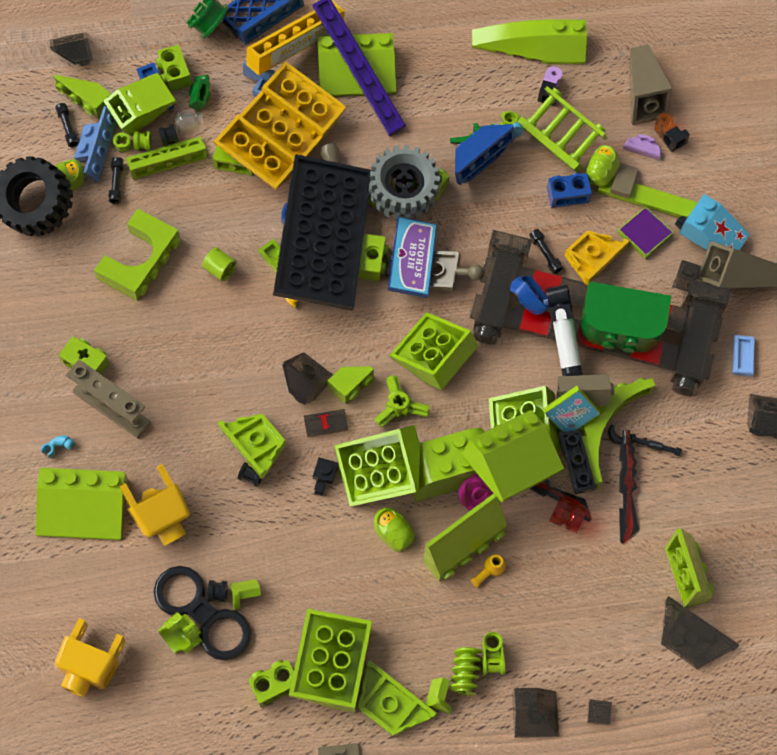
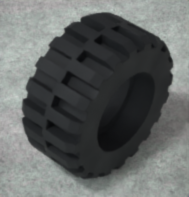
(52, 209)

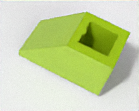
(349, 381)

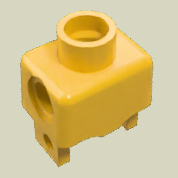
(86, 664)

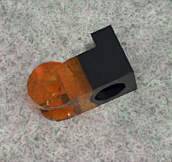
(670, 133)

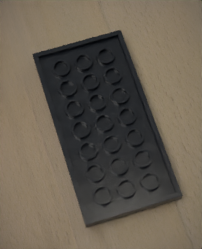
(323, 233)

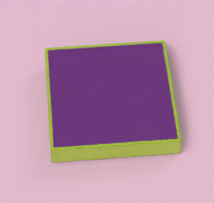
(645, 232)

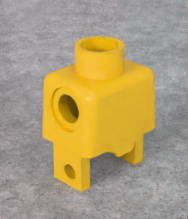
(159, 510)

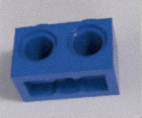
(569, 194)

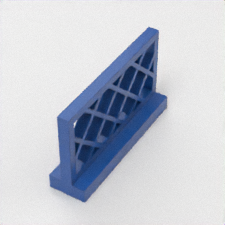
(262, 22)

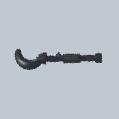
(650, 444)

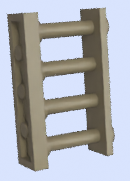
(108, 399)

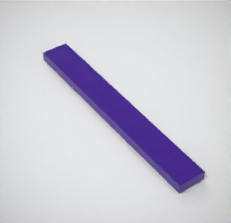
(359, 66)

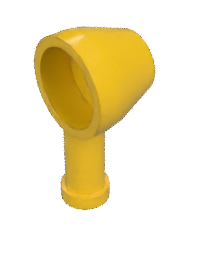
(490, 569)

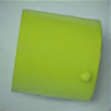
(219, 264)

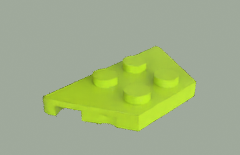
(255, 440)
(391, 703)

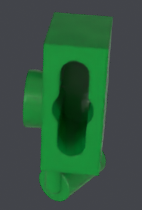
(199, 92)

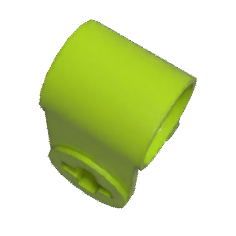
(492, 658)

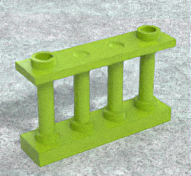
(558, 148)

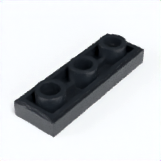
(579, 473)

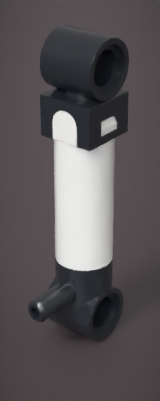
(562, 318)

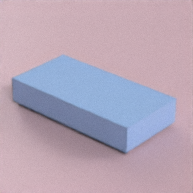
(743, 355)

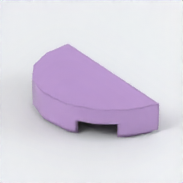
(643, 145)

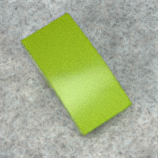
(270, 253)

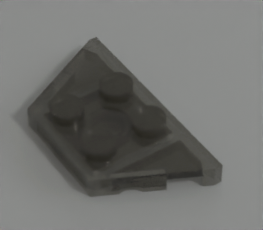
(692, 636)

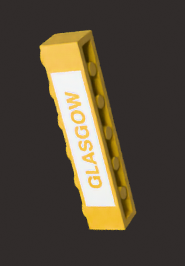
(286, 42)

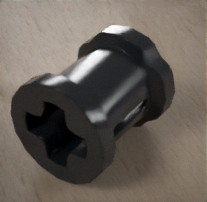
(247, 473)

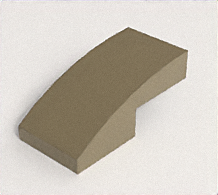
(624, 180)

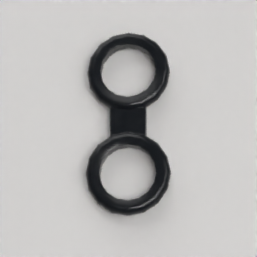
(202, 613)

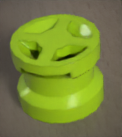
(142, 140)

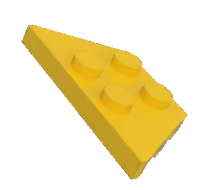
(593, 253)

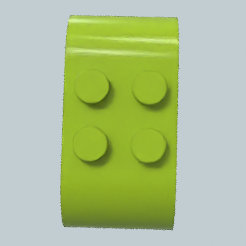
(442, 464)

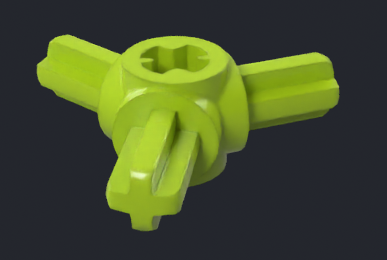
(392, 407)

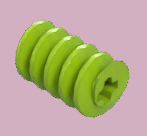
(464, 670)

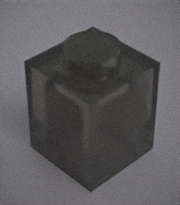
(686, 272)

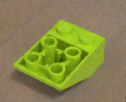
(139, 103)

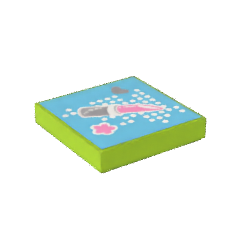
(571, 410)

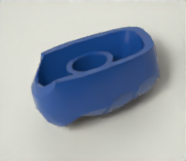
(530, 294)

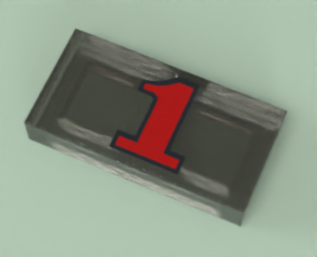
(325, 423)

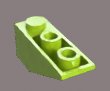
(82, 92)

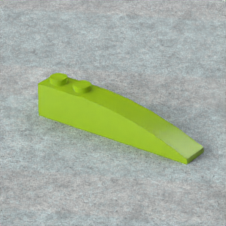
(545, 40)

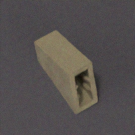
(595, 387)

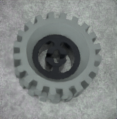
(405, 167)

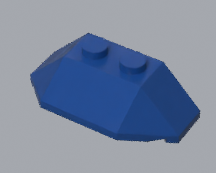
(481, 150)

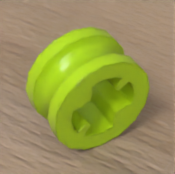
(119, 146)

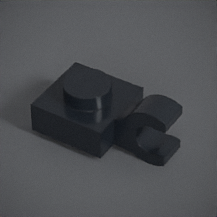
(324, 473)

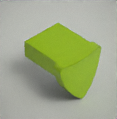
(244, 590)
(437, 695)

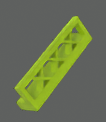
(167, 157)

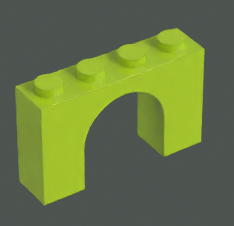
(135, 279)

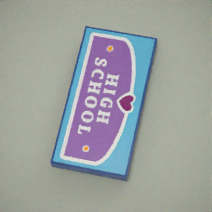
(412, 257)

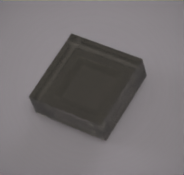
(599, 712)

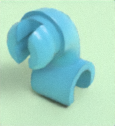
(63, 440)

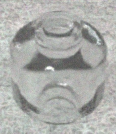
(188, 121)

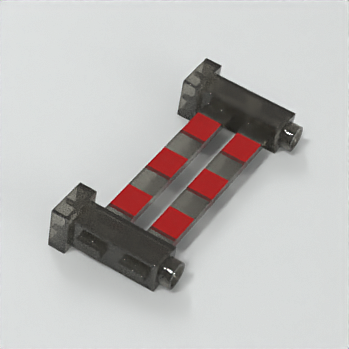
(696, 319)

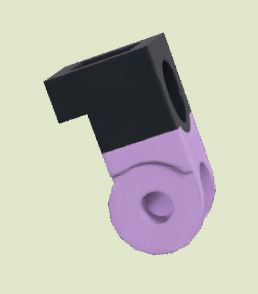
(552, 80)

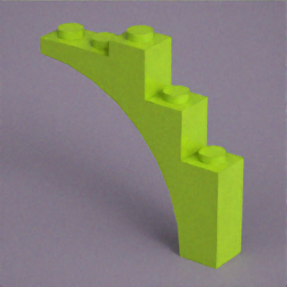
(592, 431)

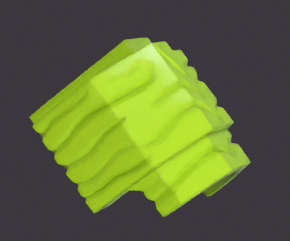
(180, 633)

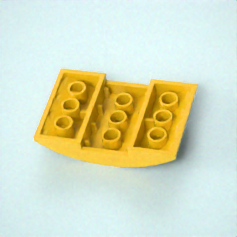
(281, 121)

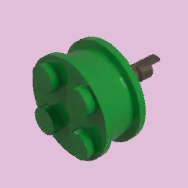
(208, 17)

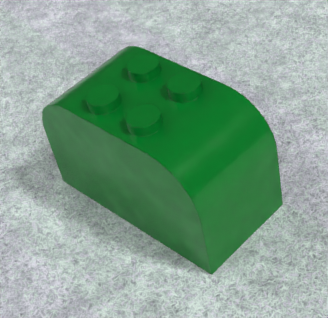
(623, 317)

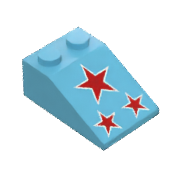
(713, 223)

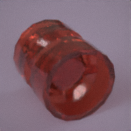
(576, 516)

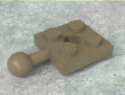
(447, 277)

